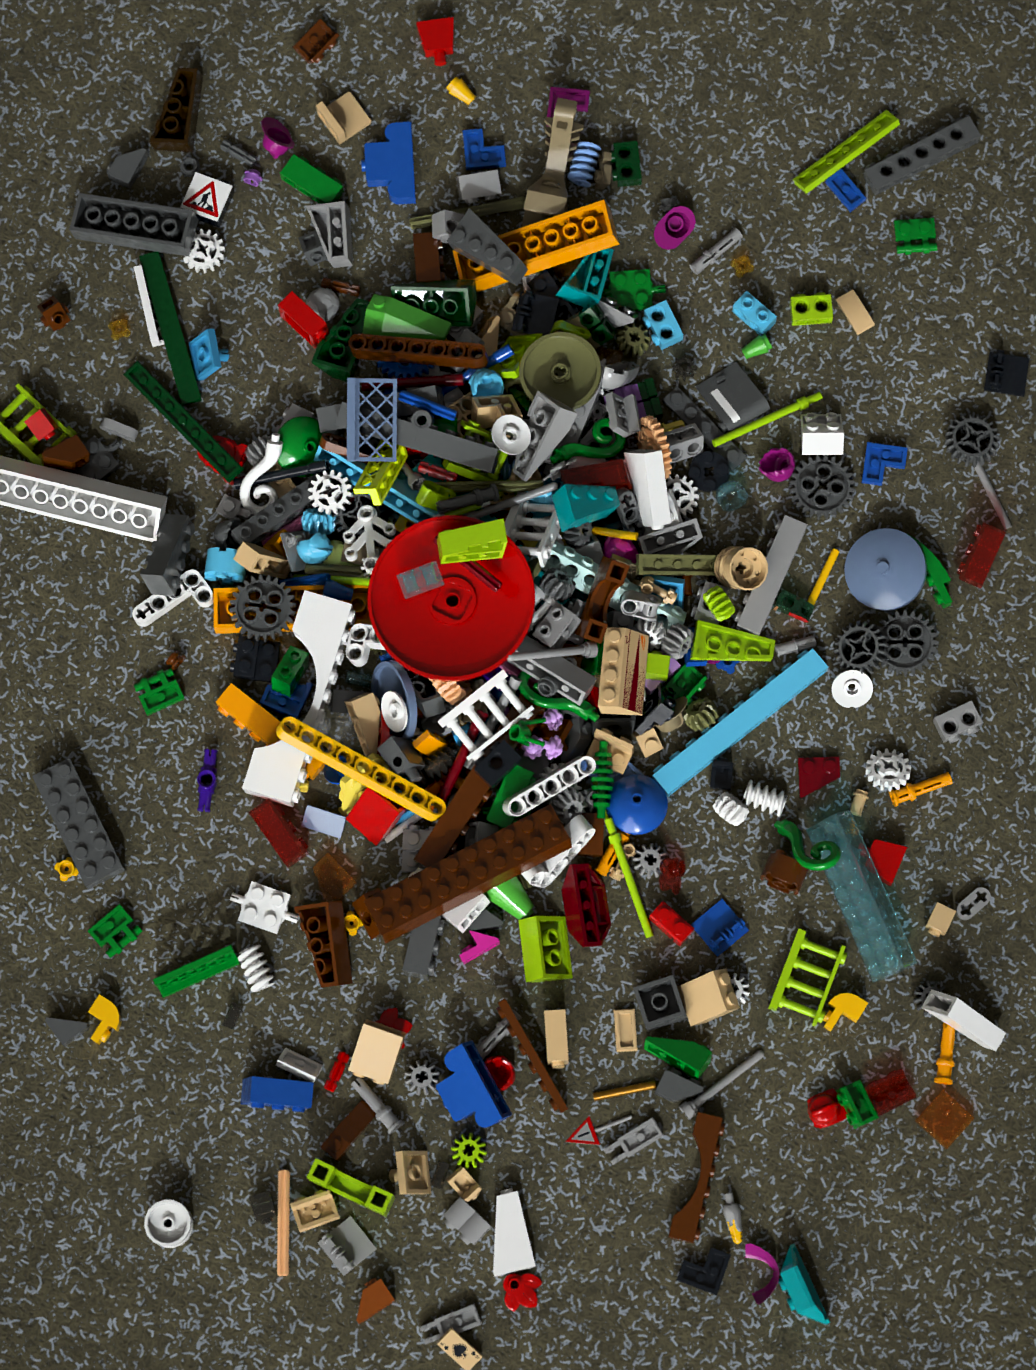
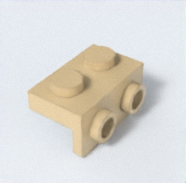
(314, 1210)

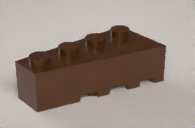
(327, 941)

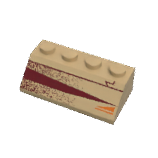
(623, 672)

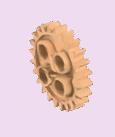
(653, 438)

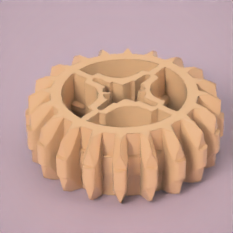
(453, 691)

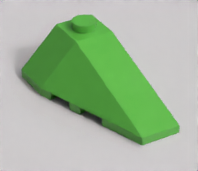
(395, 318)

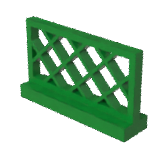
(196, 971)

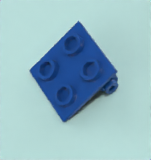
(719, 927)

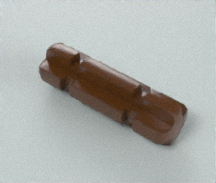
(341, 286)

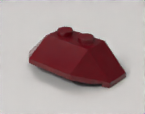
(585, 905)

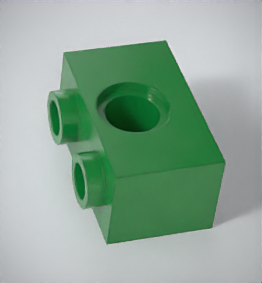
(290, 671)

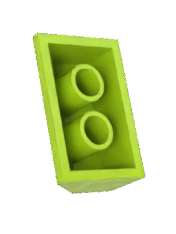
(545, 948)

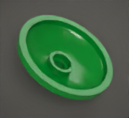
(296, 436)

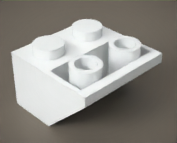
(822, 434)

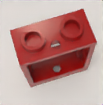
(303, 319)

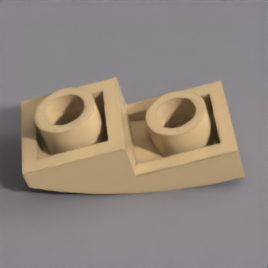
(855, 312)

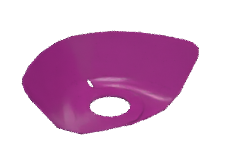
(756, 1252)

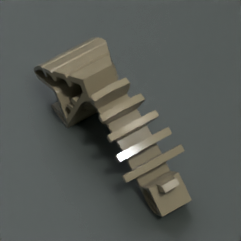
(549, 194)

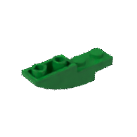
(936, 577)

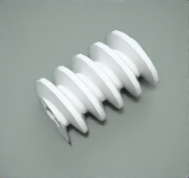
(764, 798)
(255, 968)

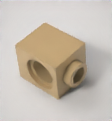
(940, 920)

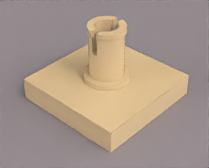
(411, 1172)

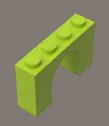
(350, 1188)

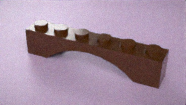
(706, 1134)

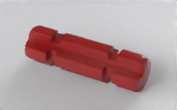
(437, 472)
(336, 1071)

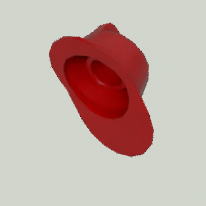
(825, 1109)

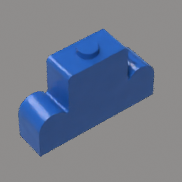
(392, 163)
(471, 1088)

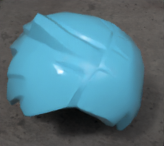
(486, 383)
(314, 549)

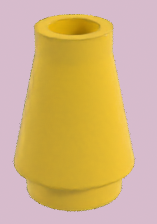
(460, 90)

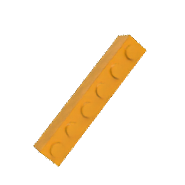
(258, 721)

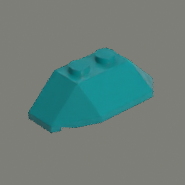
(800, 1288)

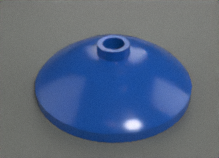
(641, 816)

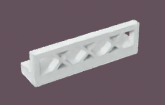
(146, 303)

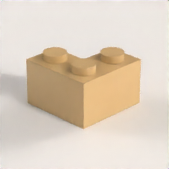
(489, 408)

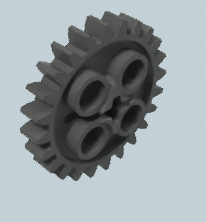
(833, 500)
(267, 590)
(905, 625)

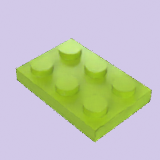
(510, 367)

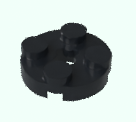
(707, 460)

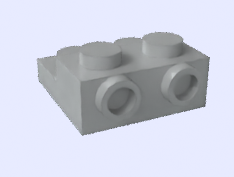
(412, 842)

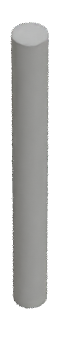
(992, 496)

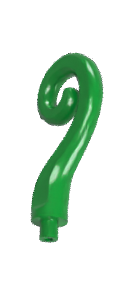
(572, 450)
(585, 710)
(792, 832)

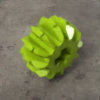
(719, 603)
(476, 1152)

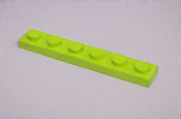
(846, 151)

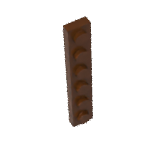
(535, 1063)

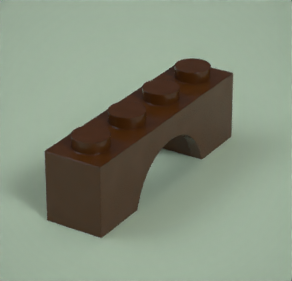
(608, 579)

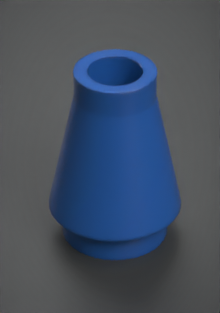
(337, 591)

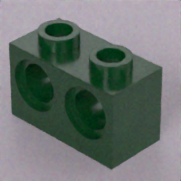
(630, 164)

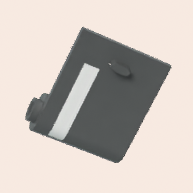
(733, 398)

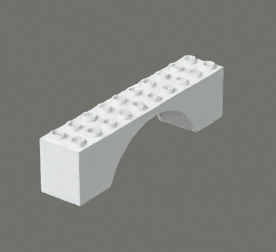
(324, 630)

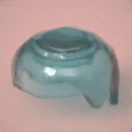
(728, 488)

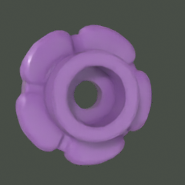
(254, 175)

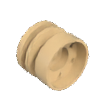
(751, 568)

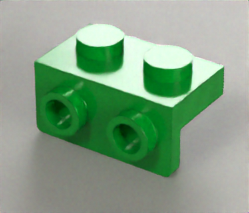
(687, 682)
(857, 1104)

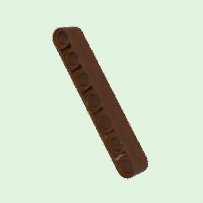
(426, 356)

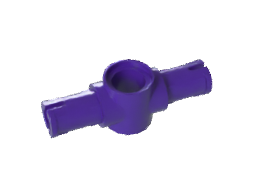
(207, 790)

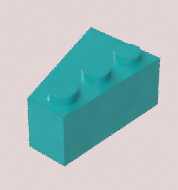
(587, 279)
(583, 504)

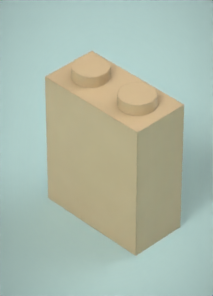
(708, 997)
(556, 1038)
(377, 1052)

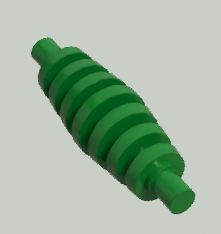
(602, 779)

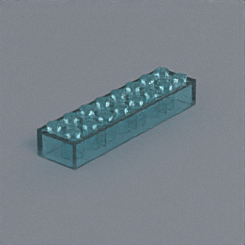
(863, 898)

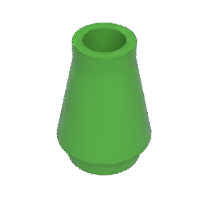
(757, 346)

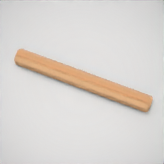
(283, 1223)

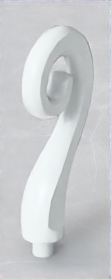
(272, 455)

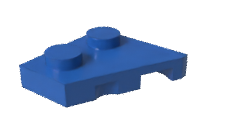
(286, 705)

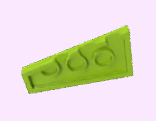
(729, 644)

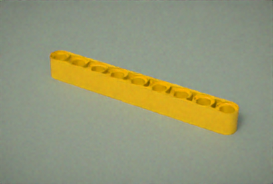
(350, 768)

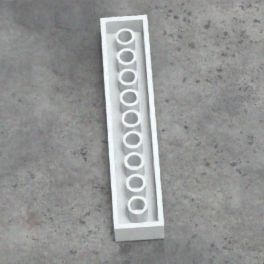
(81, 499)

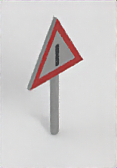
(587, 1134)

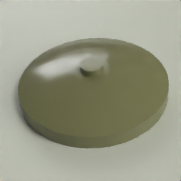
(561, 368)

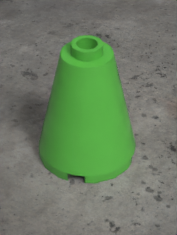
(511, 898)

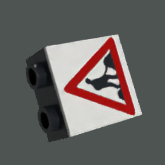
(208, 198)

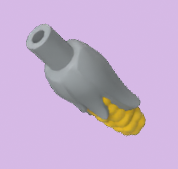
(733, 1218)

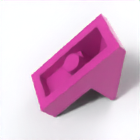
(483, 944)

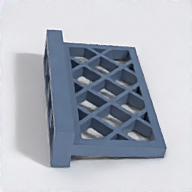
(354, 424)

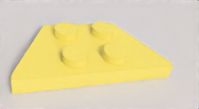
(352, 790)

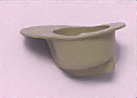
(677, 719)

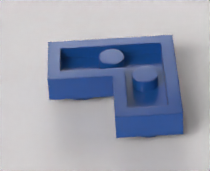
(479, 156)
(881, 456)

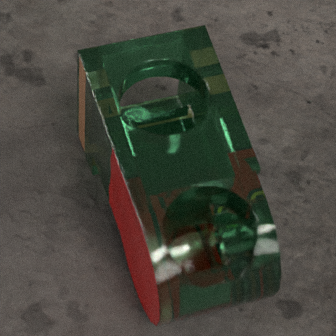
(793, 606)

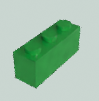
(311, 180)
(513, 782)

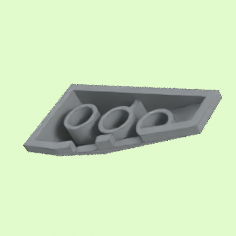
(548, 426)

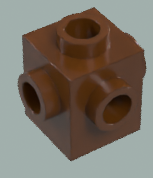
(53, 314)

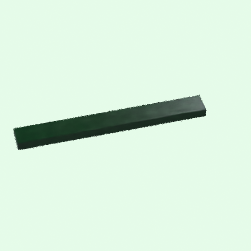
(170, 328)
(183, 421)

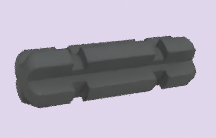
(238, 153)

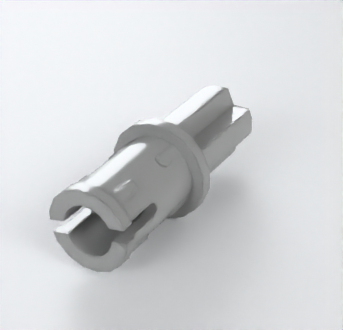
(795, 646)

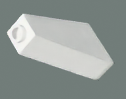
(649, 486)
(466, 913)
(964, 1019)
(512, 1241)

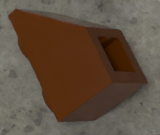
(66, 455)

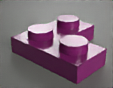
(580, 96)

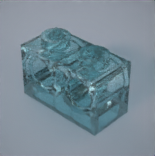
(420, 579)

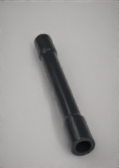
(311, 468)

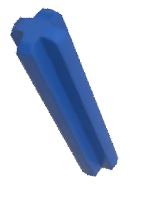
(427, 405)
(317, 579)

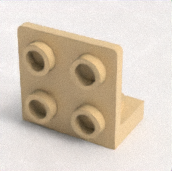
(343, 117)
(620, 748)

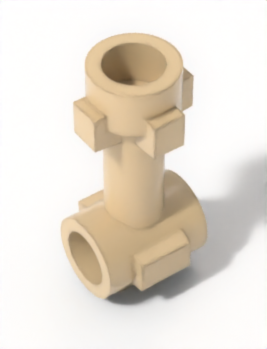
(648, 586)
(616, 873)

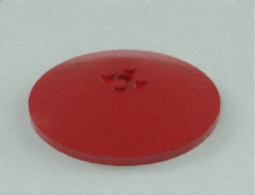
(444, 639)

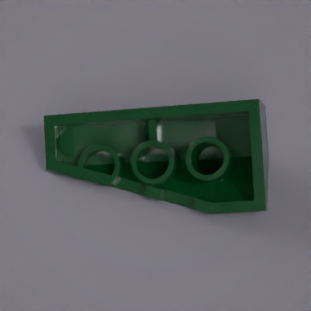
(446, 299)
(333, 352)

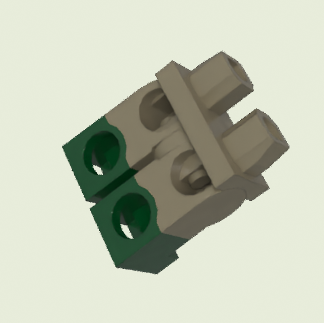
(591, 319)

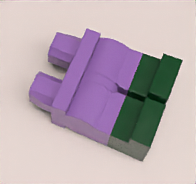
(646, 398)

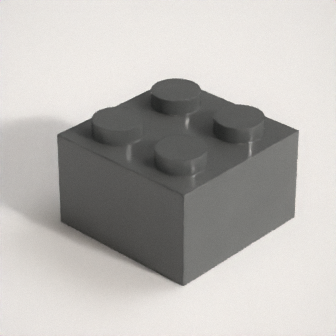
(660, 1003)

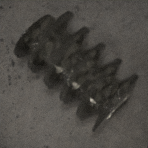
(440, 762)

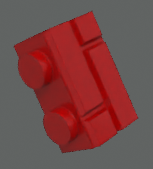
(671, 923)

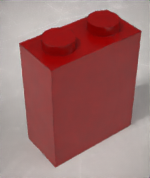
(375, 815)

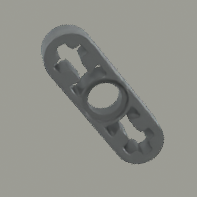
(635, 518)

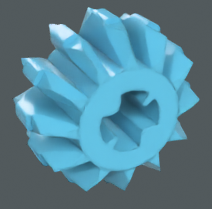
(315, 521)

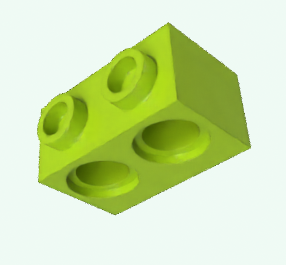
(812, 314)

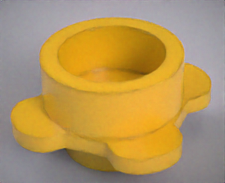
(60, 867)
(351, 917)

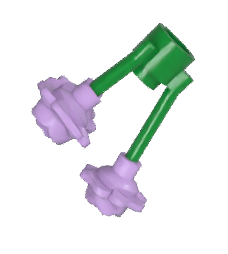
(533, 745)

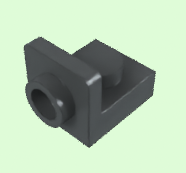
(312, 248)

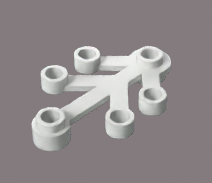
(367, 536)

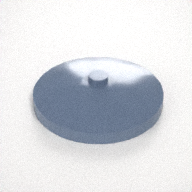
(885, 569)
(393, 677)

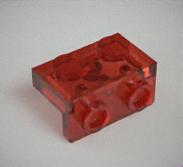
(890, 1092)

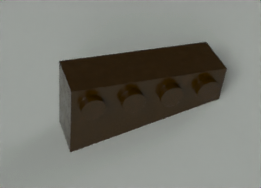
(180, 113)

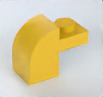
(844, 1004)
(109, 1017)

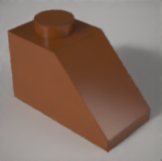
(373, 1299)

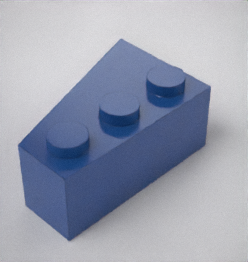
(277, 1093)

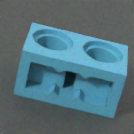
(754, 313)
(666, 324)

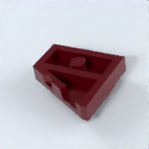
(816, 773)

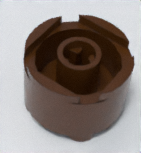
(783, 872)

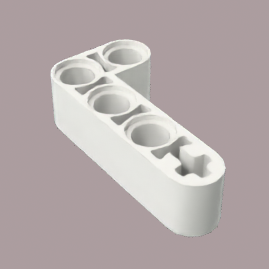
(172, 601)
(361, 645)
(544, 874)

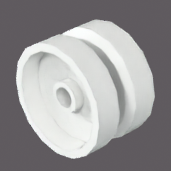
(181, 1223)

